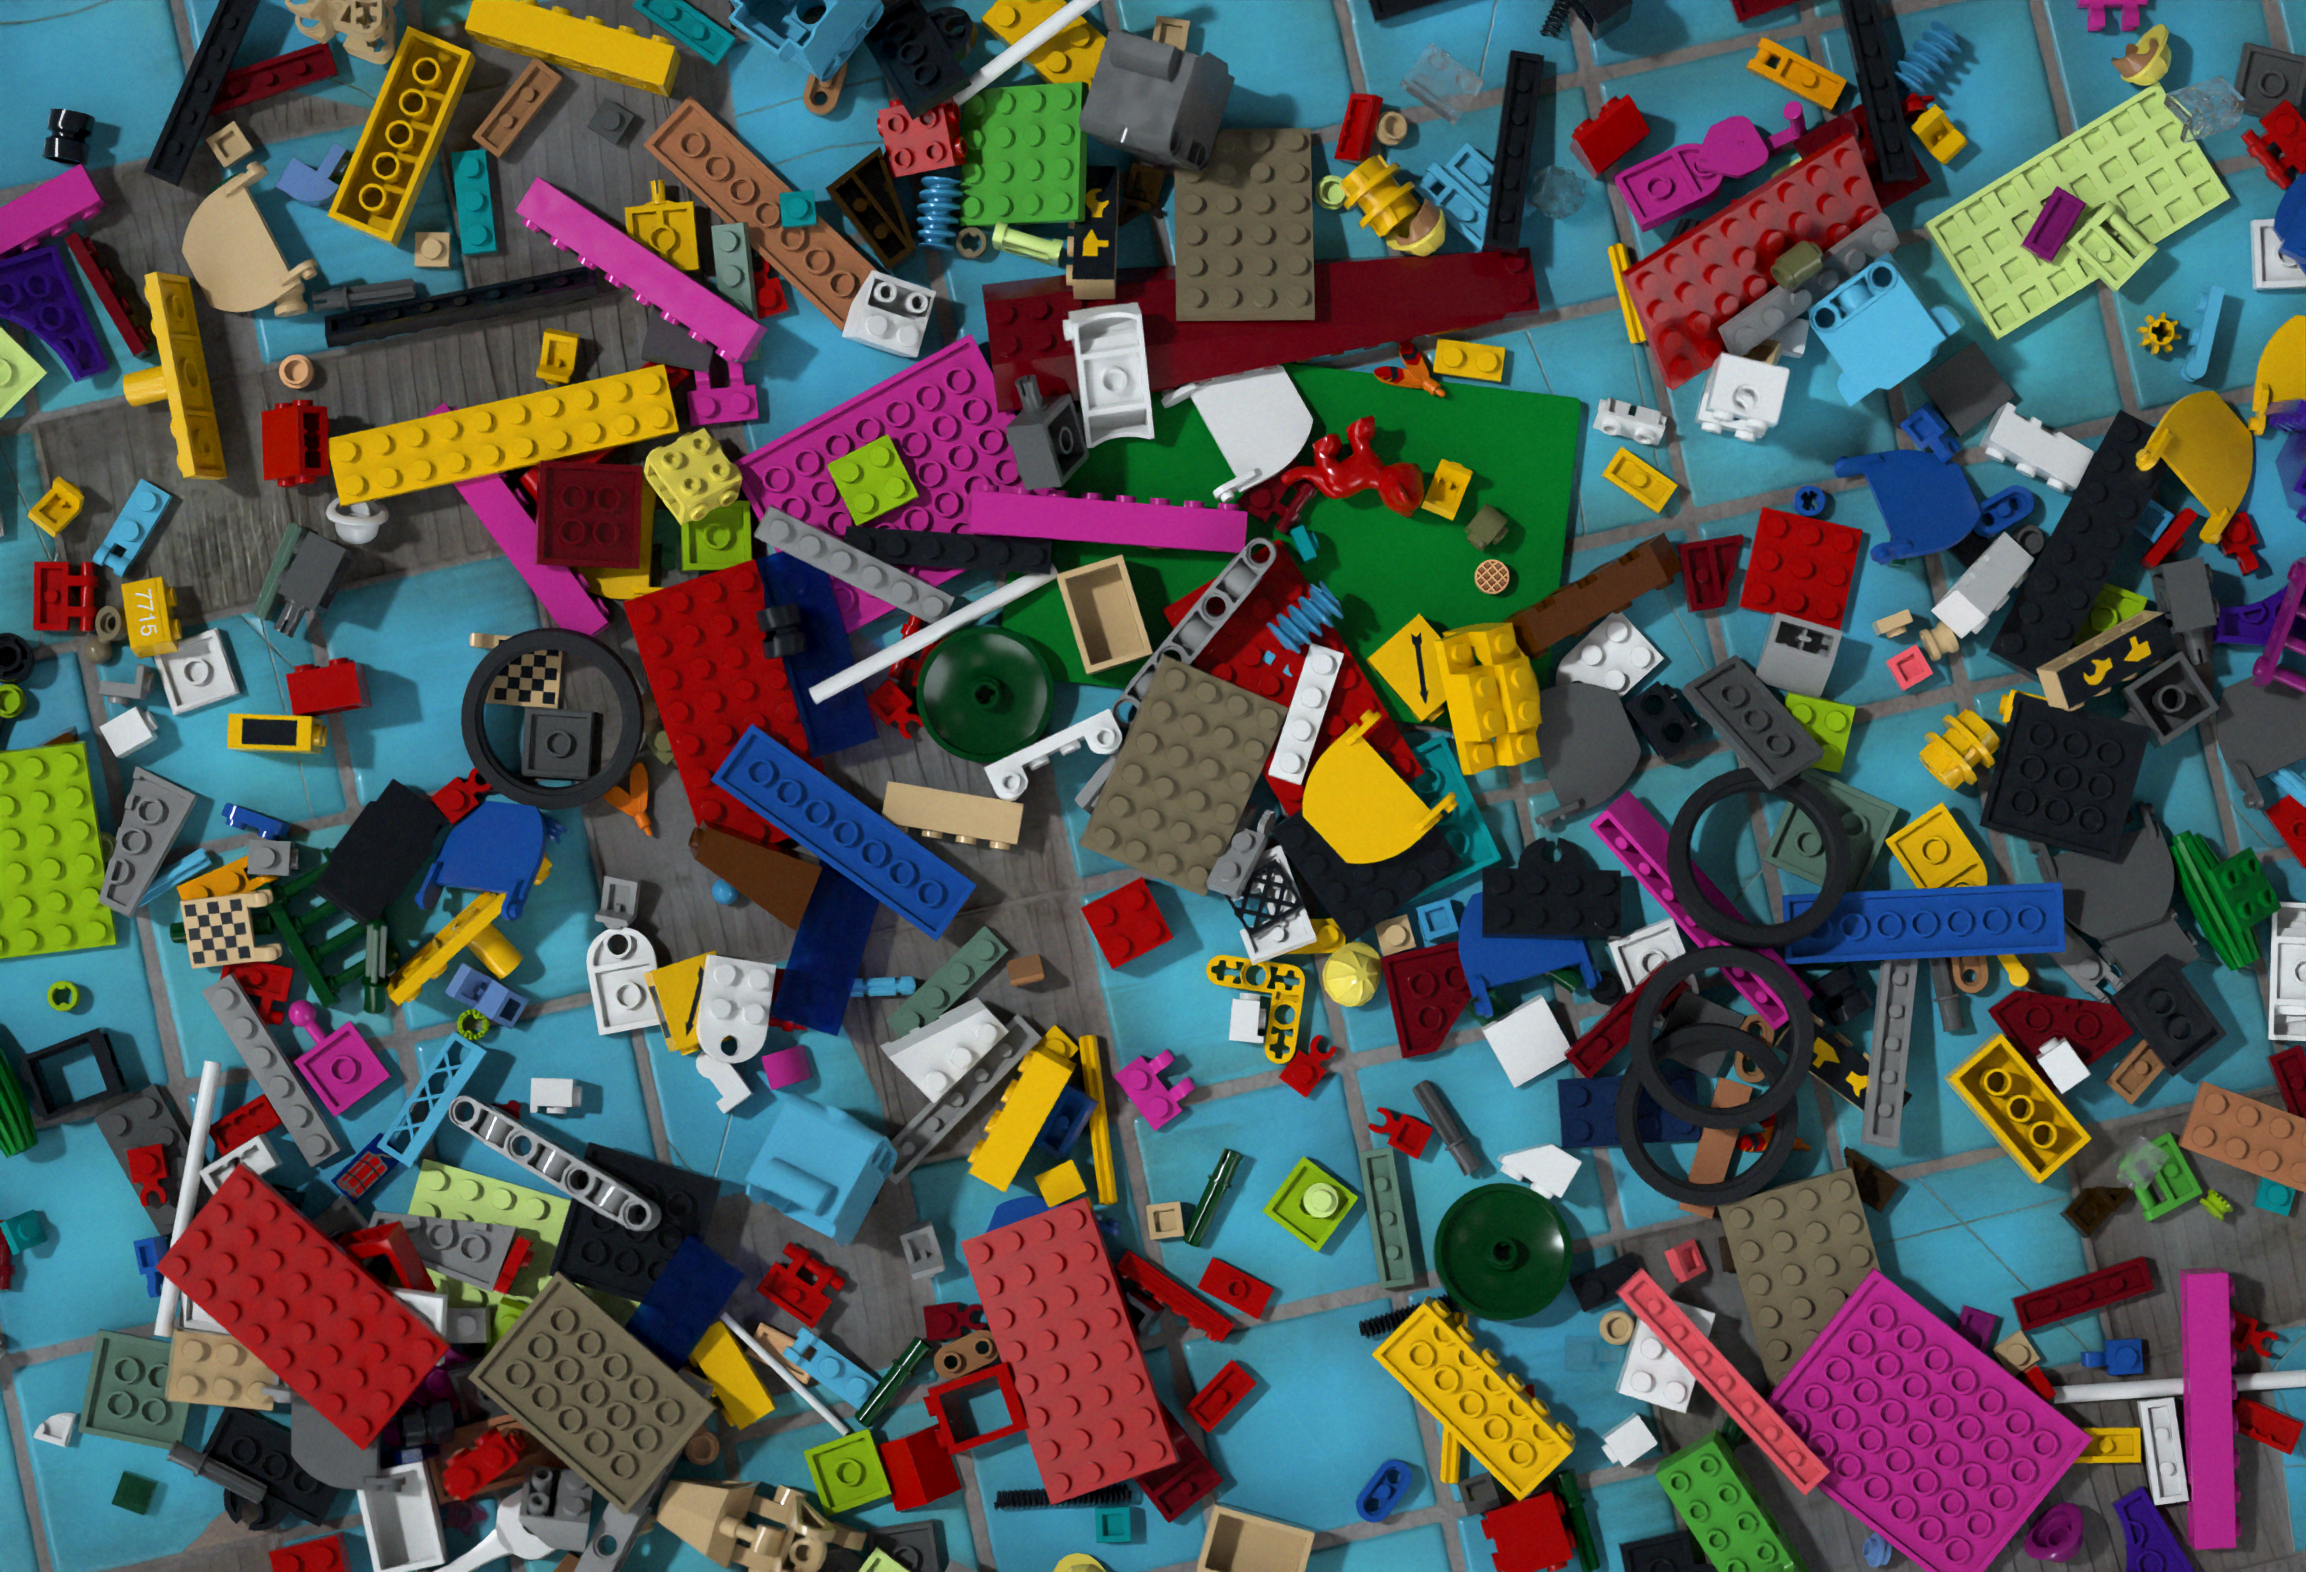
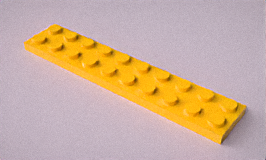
(502, 435)

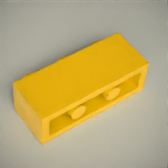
(732, 1376)

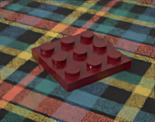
(1855, 124)
(588, 515)

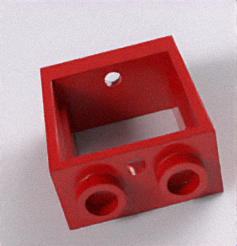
(395, 1242)
(1010, 1396)

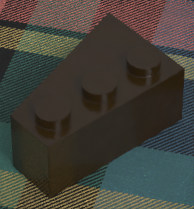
(873, 209)

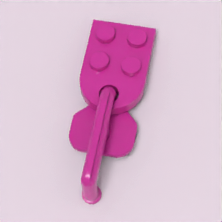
(1671, 185)

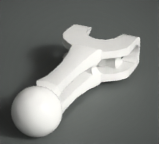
(506, 1539)

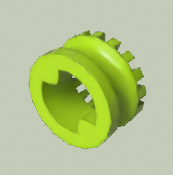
(64, 1006)
(469, 1034)
(2215, 1205)

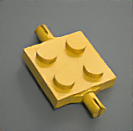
(666, 228)

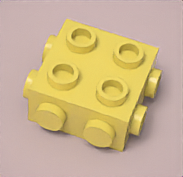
(693, 476)

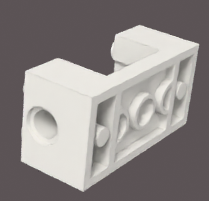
(1742, 391)

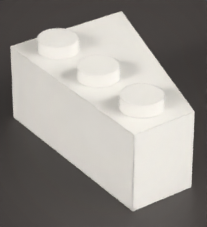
(2035, 449)
(1984, 586)
(946, 1048)

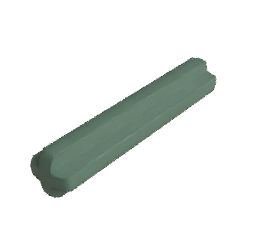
(269, 595)

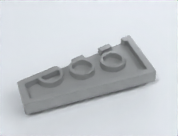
(147, 832)
(456, 1247)

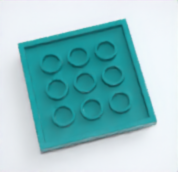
(1461, 826)

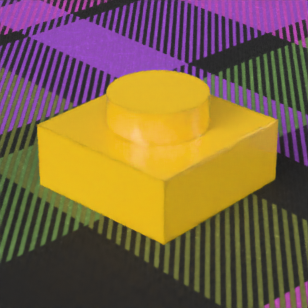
(1058, 1042)

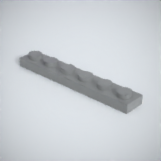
(1782, 305)
(853, 565)
(1889, 1052)
(272, 1069)
(941, 1117)

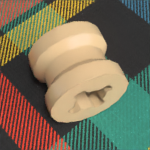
(291, 303)
(1938, 641)

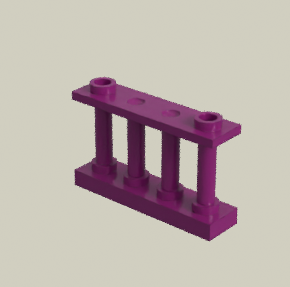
(2266, 665)

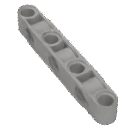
(1199, 624)
(554, 1163)
(629, 1526)

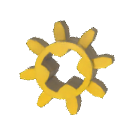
(2150, 338)

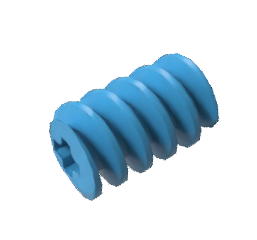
(1926, 58)
(937, 213)
(1306, 619)

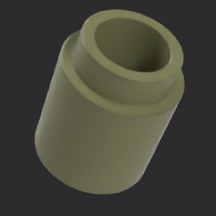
(1797, 264)

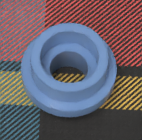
(1876, 1550)

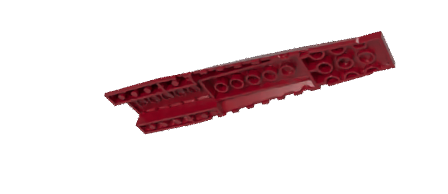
(1356, 307)

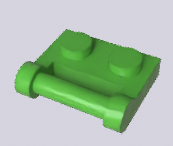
(2173, 1180)

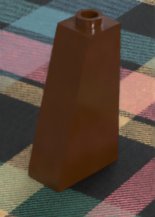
(762, 871)

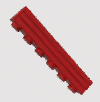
(1174, 1295)

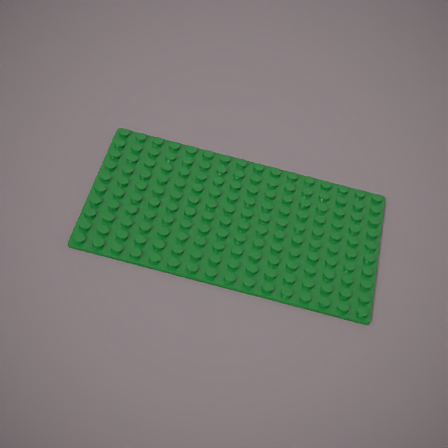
(1368, 555)

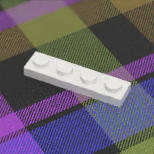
(1305, 714)

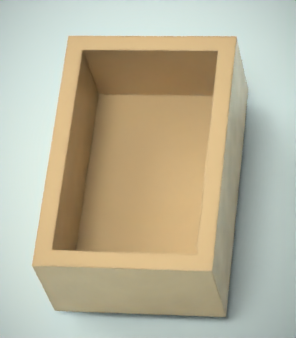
(1104, 615)
(215, 1371)
(1252, 1543)

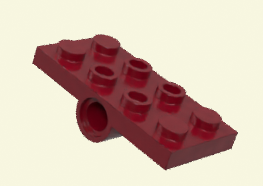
(1181, 1483)

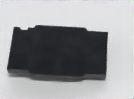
(380, 853)

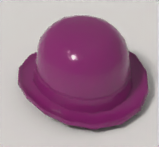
(2056, 1534)

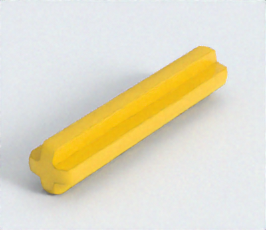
(1619, 262)

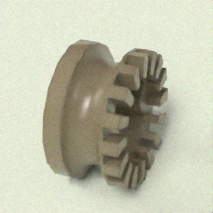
(968, 253)

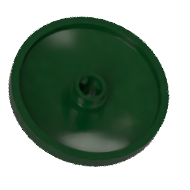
(985, 693)
(1502, 1252)

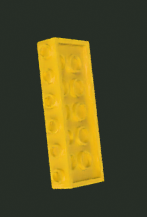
(1475, 1397)

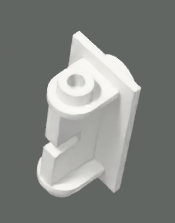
(1644, 427)

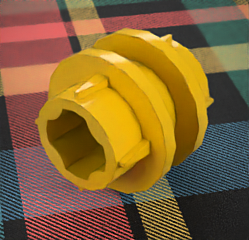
(1379, 195)
(1959, 749)

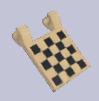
(525, 681)
(222, 929)

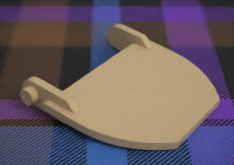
(236, 251)

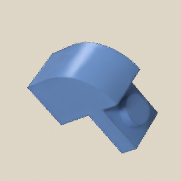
(312, 186)
(487, 995)

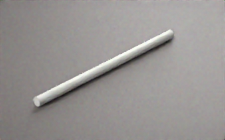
(792, 1381)

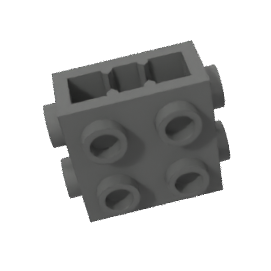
(2141, 947)

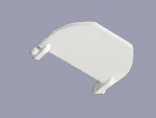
(1253, 420)

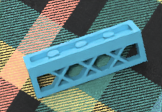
(441, 1109)

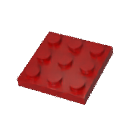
(1800, 567)

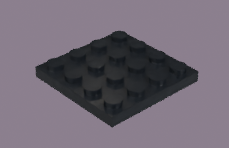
(2065, 777)
(1367, 892)
(624, 1260)

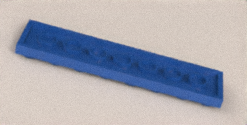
(843, 832)
(1932, 923)

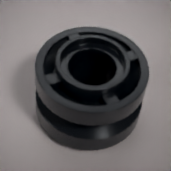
(25, 661)

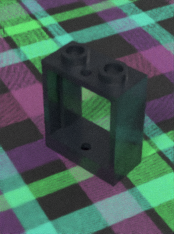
(107, 1063)

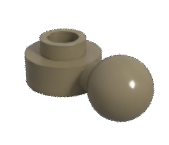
(110, 626)

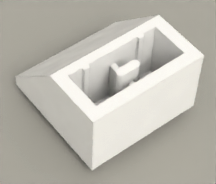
(889, 315)
(1543, 1165)

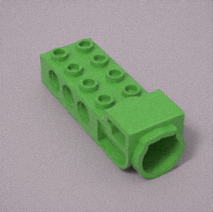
(1726, 1509)

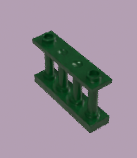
(311, 957)

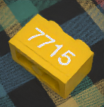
(151, 617)

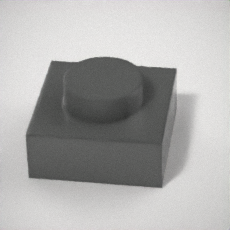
(611, 121)
(1478, 1494)

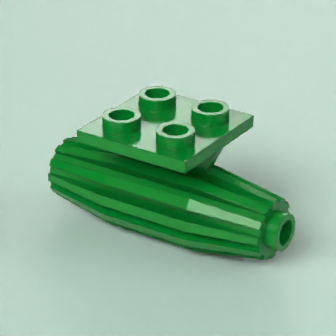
(2224, 896)
(16, 1122)

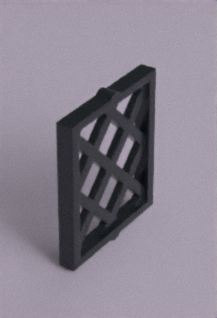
(1274, 919)

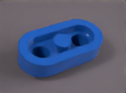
(2001, 514)
(241, 817)
(1385, 1491)

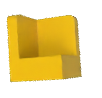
(1060, 1183)

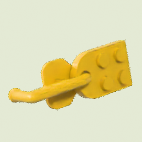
(1940, 856)

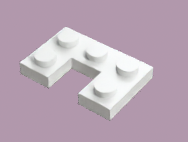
(1287, 934)

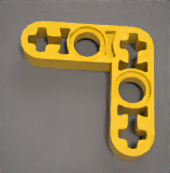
(1279, 996)

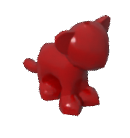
(1397, 484)

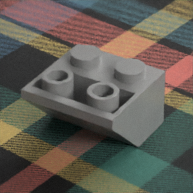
(1797, 655)
(556, 1506)

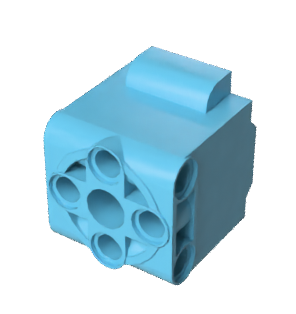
(815, 47)
(1881, 327)
(821, 1168)

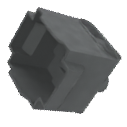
(1156, 101)

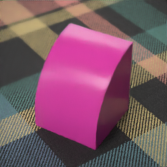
(786, 1067)

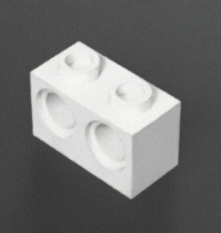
(256, 1153)

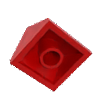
(918, 1468)

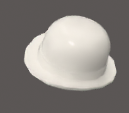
(357, 522)

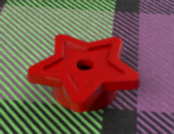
(1914, 106)

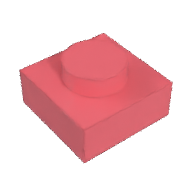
(1909, 667)
(1685, 1260)

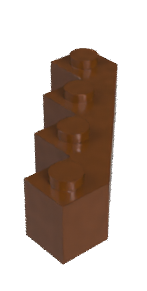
(1594, 595)

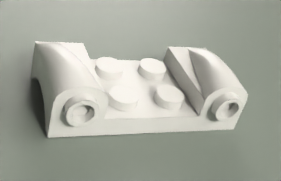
(1111, 372)
(1100, 735)
(2288, 973)

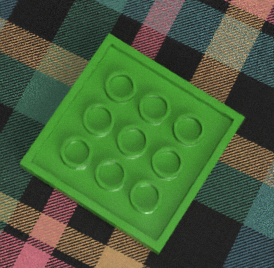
(1024, 156)

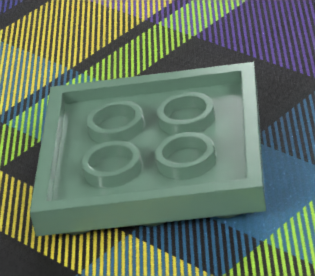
(1799, 848)
(128, 1392)

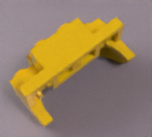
(1489, 698)

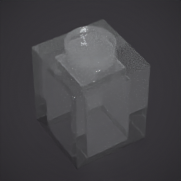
(2139, 1163)

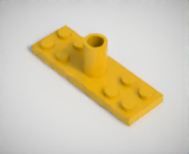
(180, 377)
(469, 929)

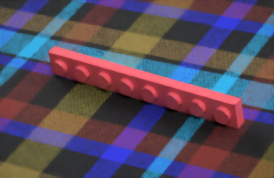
(1722, 1381)

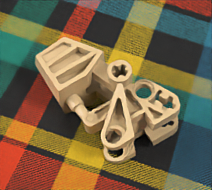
(354, 20)
(710, 1516)

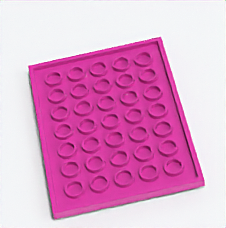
(946, 434)
(1923, 1430)

